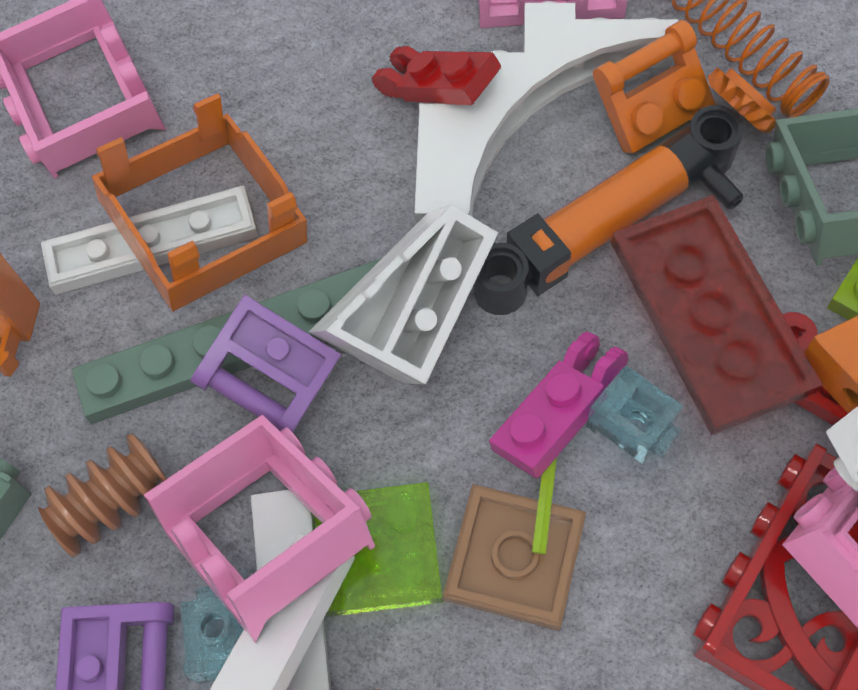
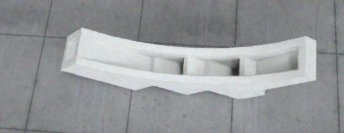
(556, 57)

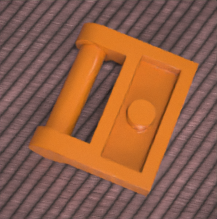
(660, 102)

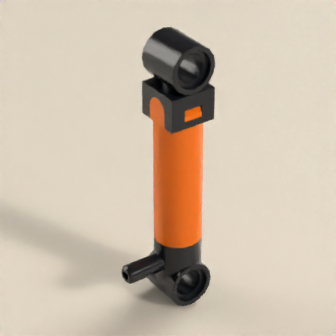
(544, 249)

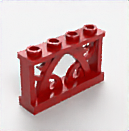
(775, 613)

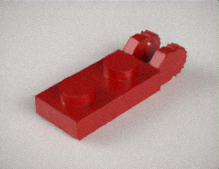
(437, 76)

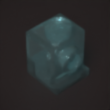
(636, 398)
(202, 654)

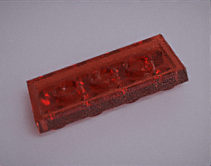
(714, 315)

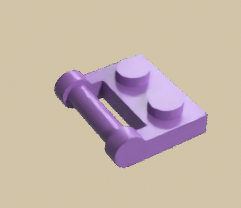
(275, 350)
(96, 640)

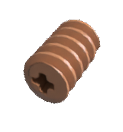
(101, 496)

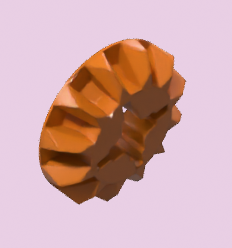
(743, 98)

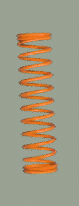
(792, 93)

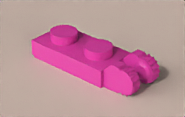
(557, 406)

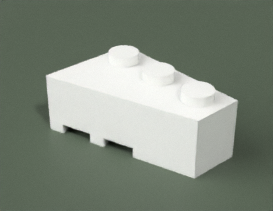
(411, 297)

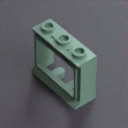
(809, 142)

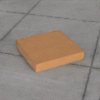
(496, 563)

